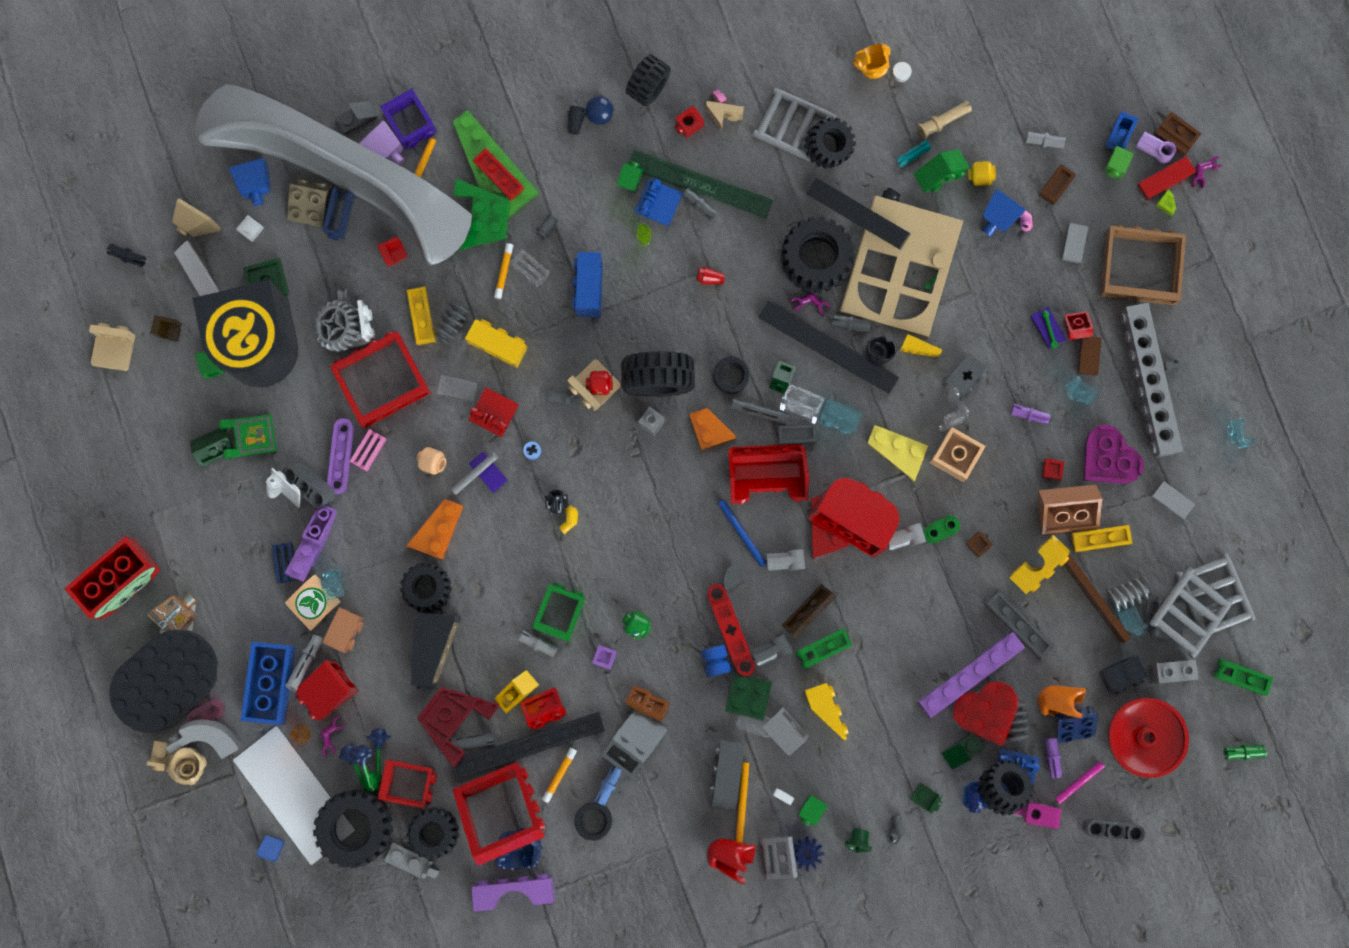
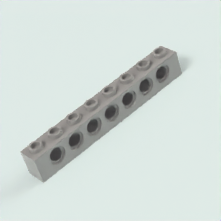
(1142, 314)

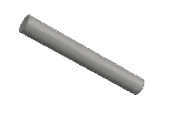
(474, 473)

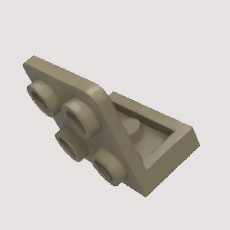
(308, 201)

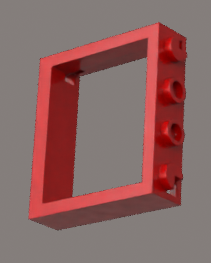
(394, 405)
(512, 842)

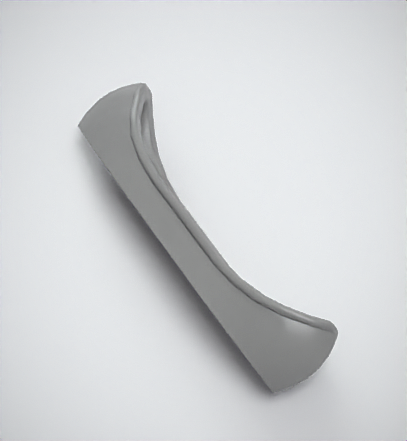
(257, 123)

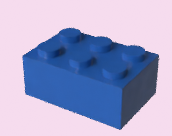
(588, 284)

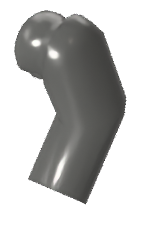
(897, 831)

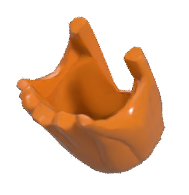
(1060, 699)

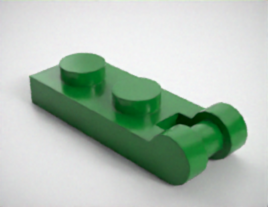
(824, 648)
(1243, 677)

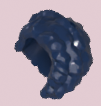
(522, 857)

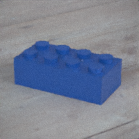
(265, 688)

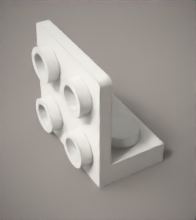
(367, 333)

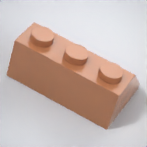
(1069, 509)

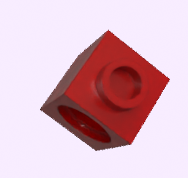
(692, 115)

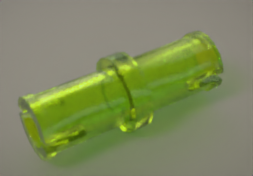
(644, 234)

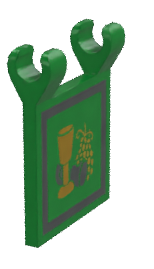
(252, 436)

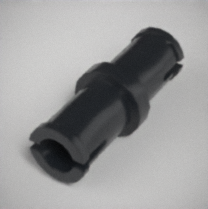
(126, 255)

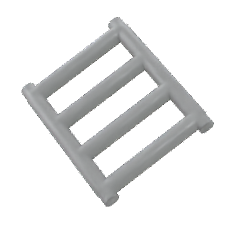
(795, 102)
(1232, 579)
(1214, 618)

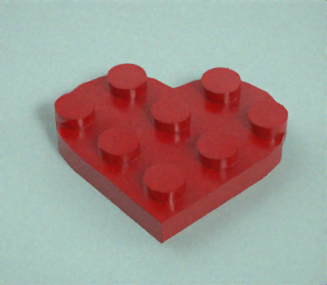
(988, 712)

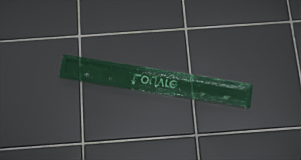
(703, 184)

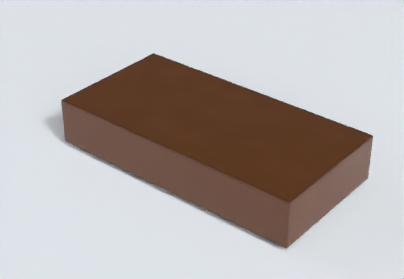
(1057, 184)
(1089, 356)

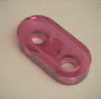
(205, 711)

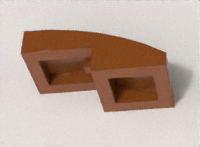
(647, 704)

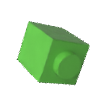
(1118, 163)

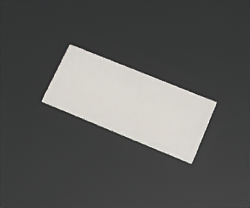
(288, 790)

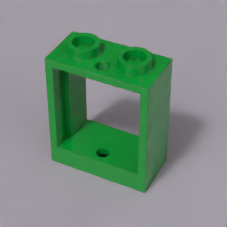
(558, 588)

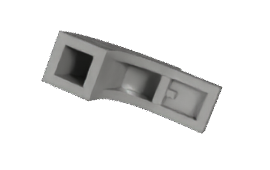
(208, 731)

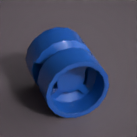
(715, 661)

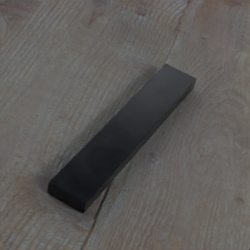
(858, 214)

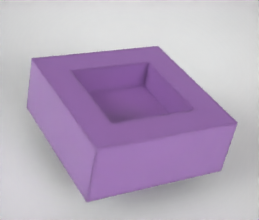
(604, 657)

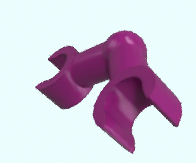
(1200, 167)
(811, 297)
(325, 734)

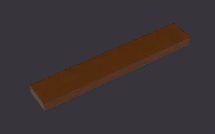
(1096, 600)

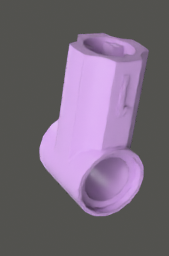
(1154, 146)

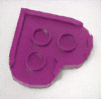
(1109, 458)

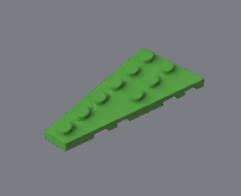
(474, 141)

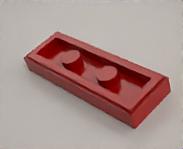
(498, 174)
(1166, 178)

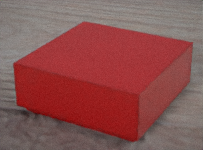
(1053, 469)

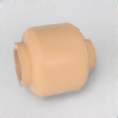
(431, 460)

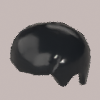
(880, 350)

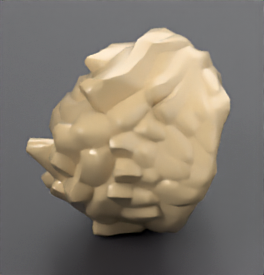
(186, 765)

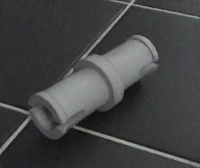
(1045, 140)
(538, 643)

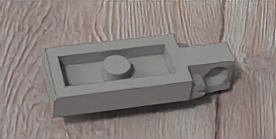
(409, 861)

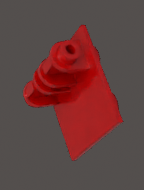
(493, 412)

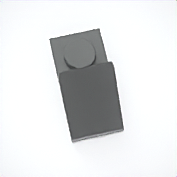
(356, 117)

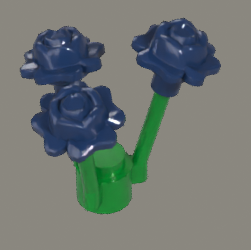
(361, 753)

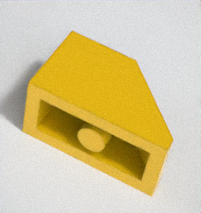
(516, 691)

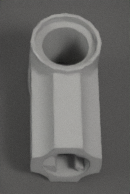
(909, 536)
(789, 560)

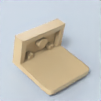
(112, 347)
(577, 385)

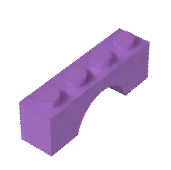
(539, 890)

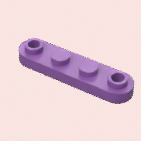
(340, 455)

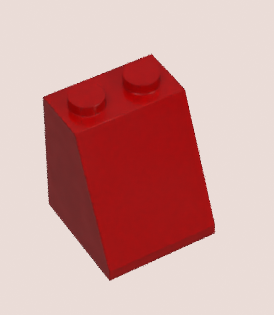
(325, 690)

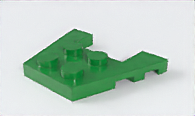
(488, 213)

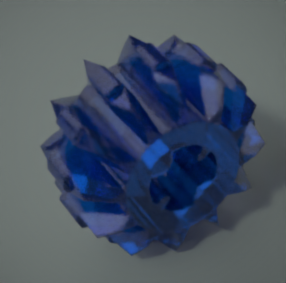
(812, 848)

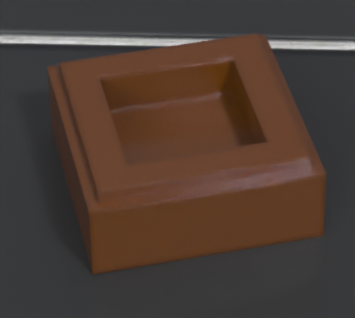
(978, 544)

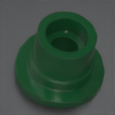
(858, 841)

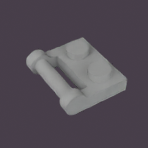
(783, 858)

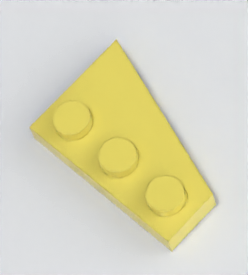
(899, 450)

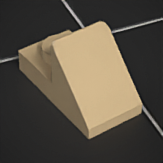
(719, 111)

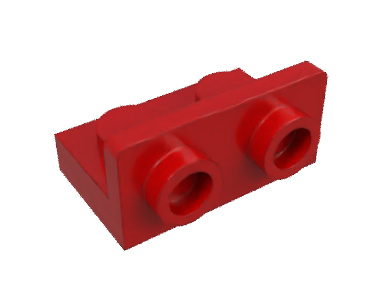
(543, 708)

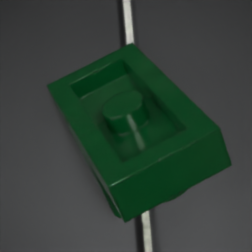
(962, 750)

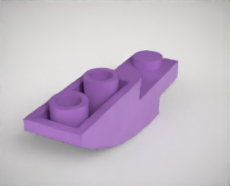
(312, 543)

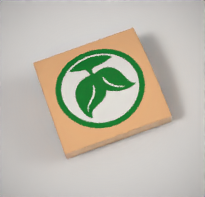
(310, 603)

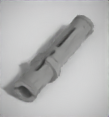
(294, 682)

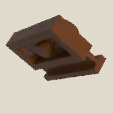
(1178, 132)

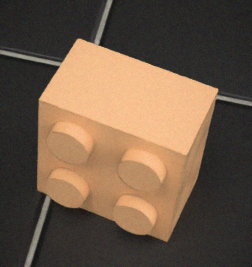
(957, 454)

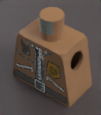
(174, 613)

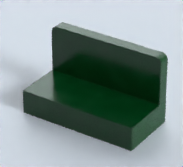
(210, 446)

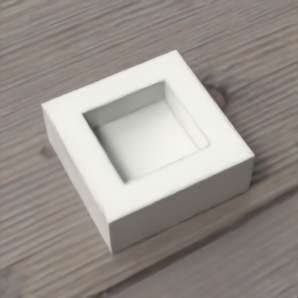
(783, 796)

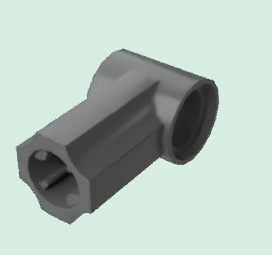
(775, 649)

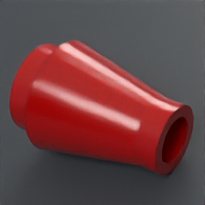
(709, 276)

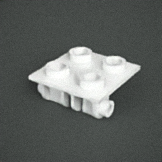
(277, 484)

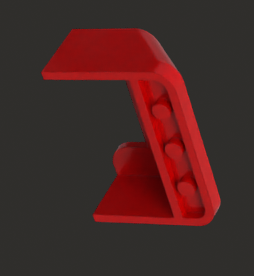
(767, 470)

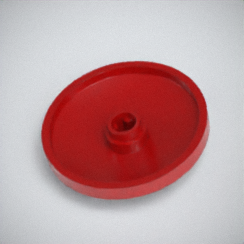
(1148, 737)

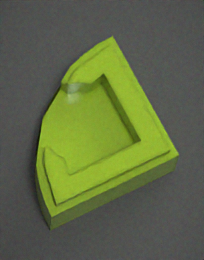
(1167, 203)

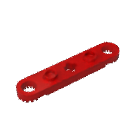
(726, 616)

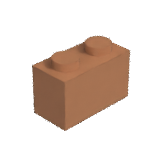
(343, 630)

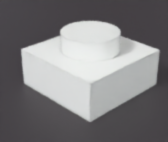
(250, 228)

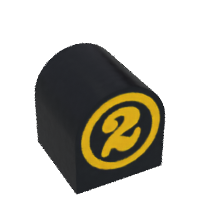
(249, 332)

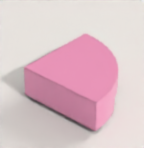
(719, 97)

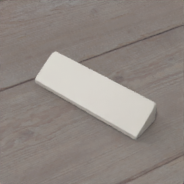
(195, 269)

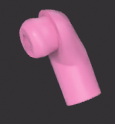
(1026, 221)

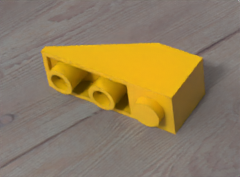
(822, 704)

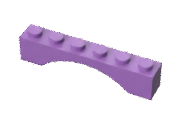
(970, 675)

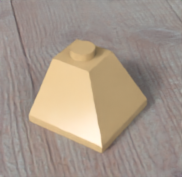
(192, 221)

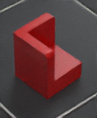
(392, 251)

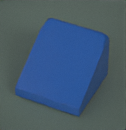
(270, 848)

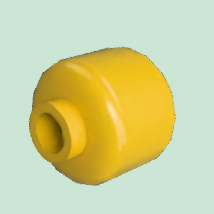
(982, 173)

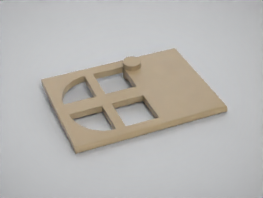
(930, 244)

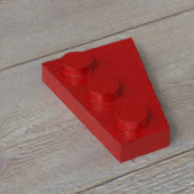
(822, 540)

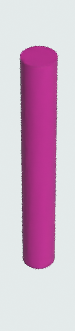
(1079, 782)

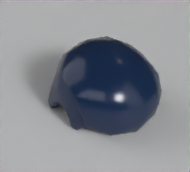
(599, 110)

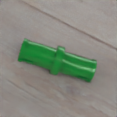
(1245, 752)

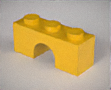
(1028, 577)

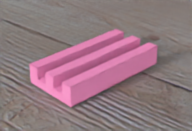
(362, 445)

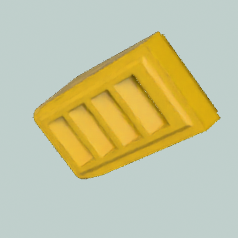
(917, 346)

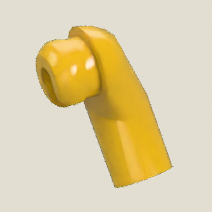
(571, 519)

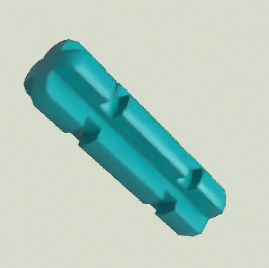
(913, 154)

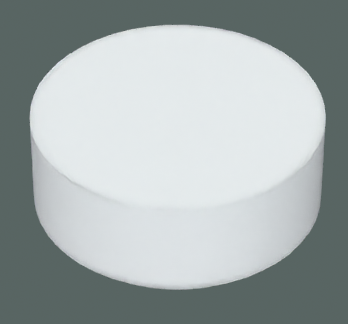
(901, 72)

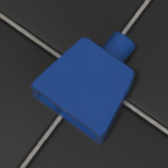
(252, 180)
(1001, 213)

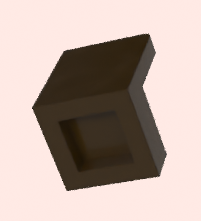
(166, 328)

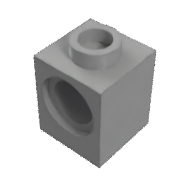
(651, 421)

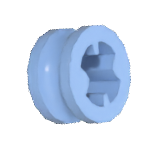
(534, 455)

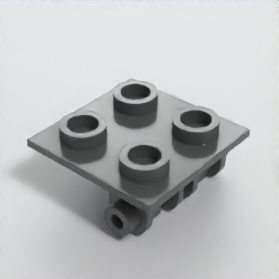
(1152, 607)

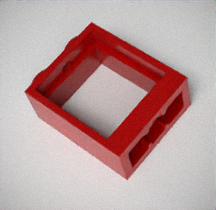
(387, 780)

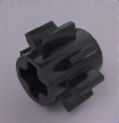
(556, 501)

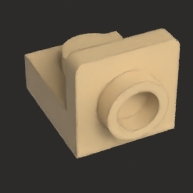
(159, 756)

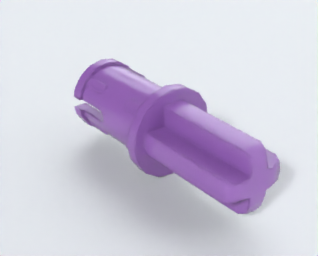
(1030, 414)
(1053, 757)

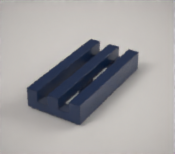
(284, 564)

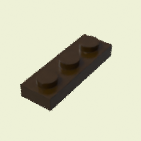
(808, 611)

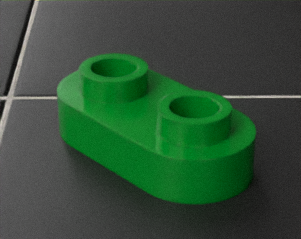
(941, 529)

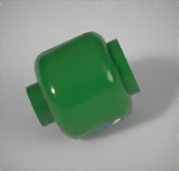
(636, 624)

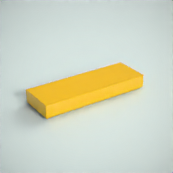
(421, 315)
(1101, 538)

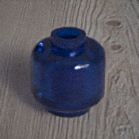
(972, 799)

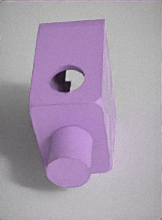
(384, 143)

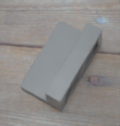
(786, 731)

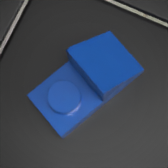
(1122, 130)

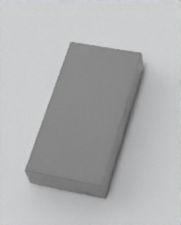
(1074, 243)
(1173, 500)

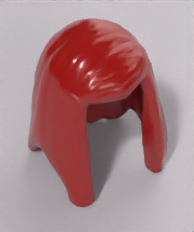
(730, 857)

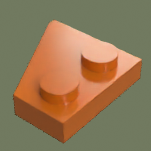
(710, 429)

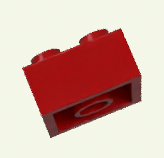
(1078, 325)

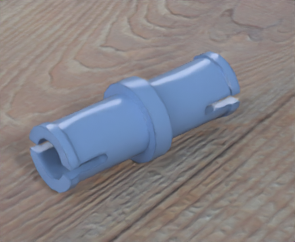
(608, 785)

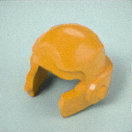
(873, 60)

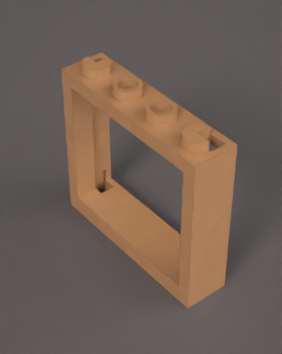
(1137, 294)

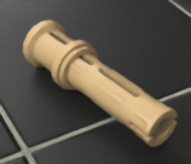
(936, 123)

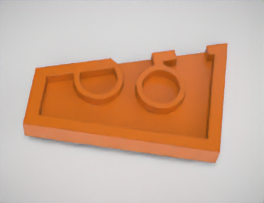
(438, 530)

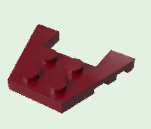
(446, 714)

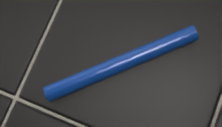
(742, 533)

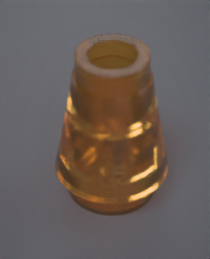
(304, 732)

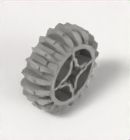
(343, 315)

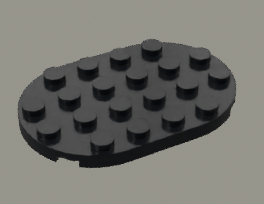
(163, 680)

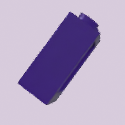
(400, 103)

